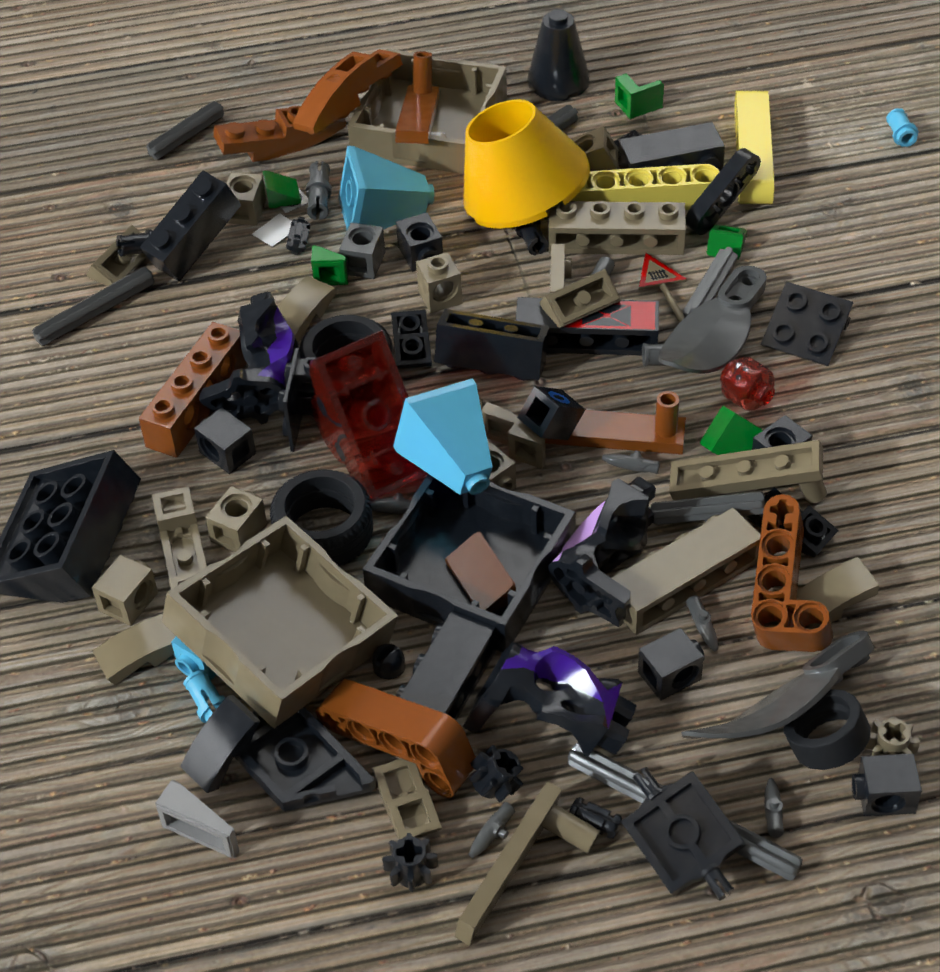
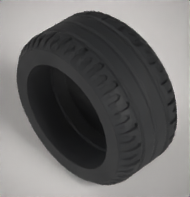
(338, 332)
(328, 490)

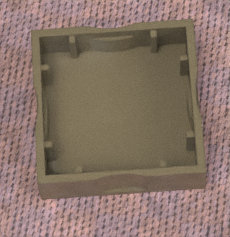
(463, 93)
(278, 620)

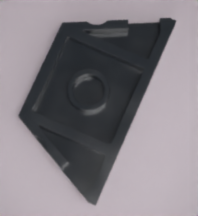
(303, 763)

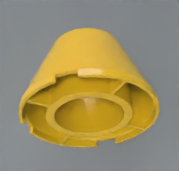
(518, 165)

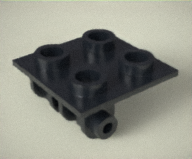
(807, 323)
(297, 396)

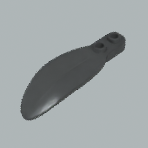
(717, 328)
(798, 694)

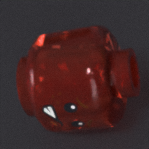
(747, 383)

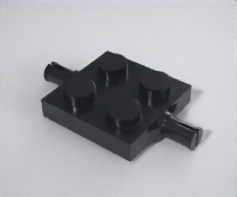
(683, 833)

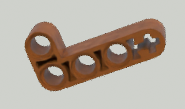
(784, 572)
(403, 730)

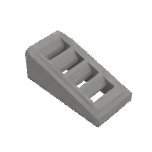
(191, 818)

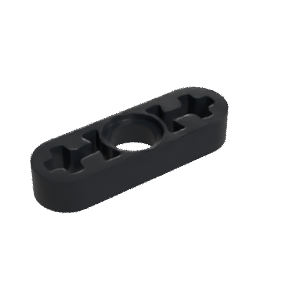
(722, 191)

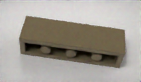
(688, 568)

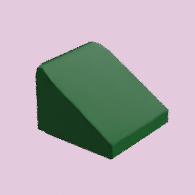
(280, 190)
(726, 236)
(328, 266)

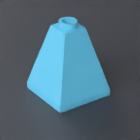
(380, 191)
(447, 436)

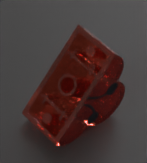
(360, 412)

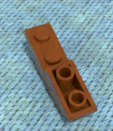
(339, 88)
(270, 138)

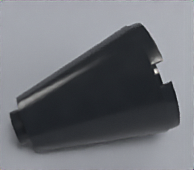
(558, 59)

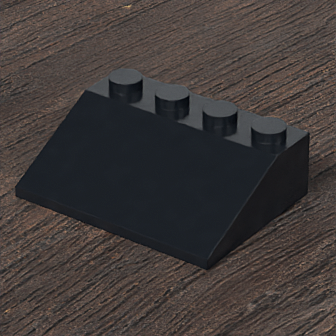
(65, 528)

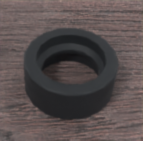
(838, 747)

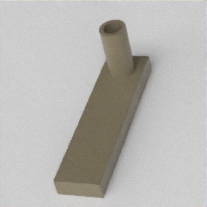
(751, 471)
(542, 814)

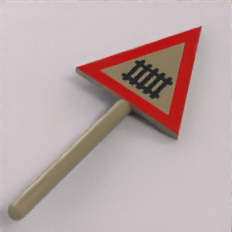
(659, 275)

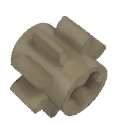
(892, 738)

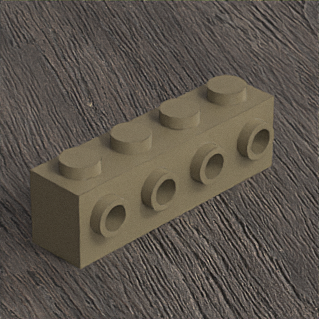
(618, 227)

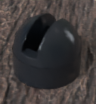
(392, 665)

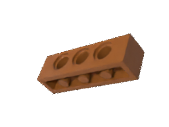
(176, 408)

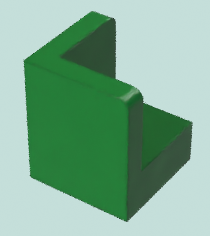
(638, 100)
(729, 433)

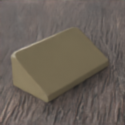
(112, 267)
(580, 299)

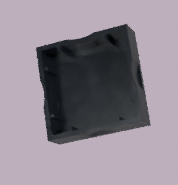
(521, 529)

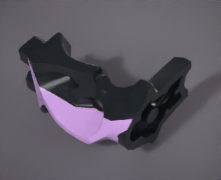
(602, 543)

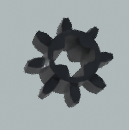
(496, 773)
(408, 850)

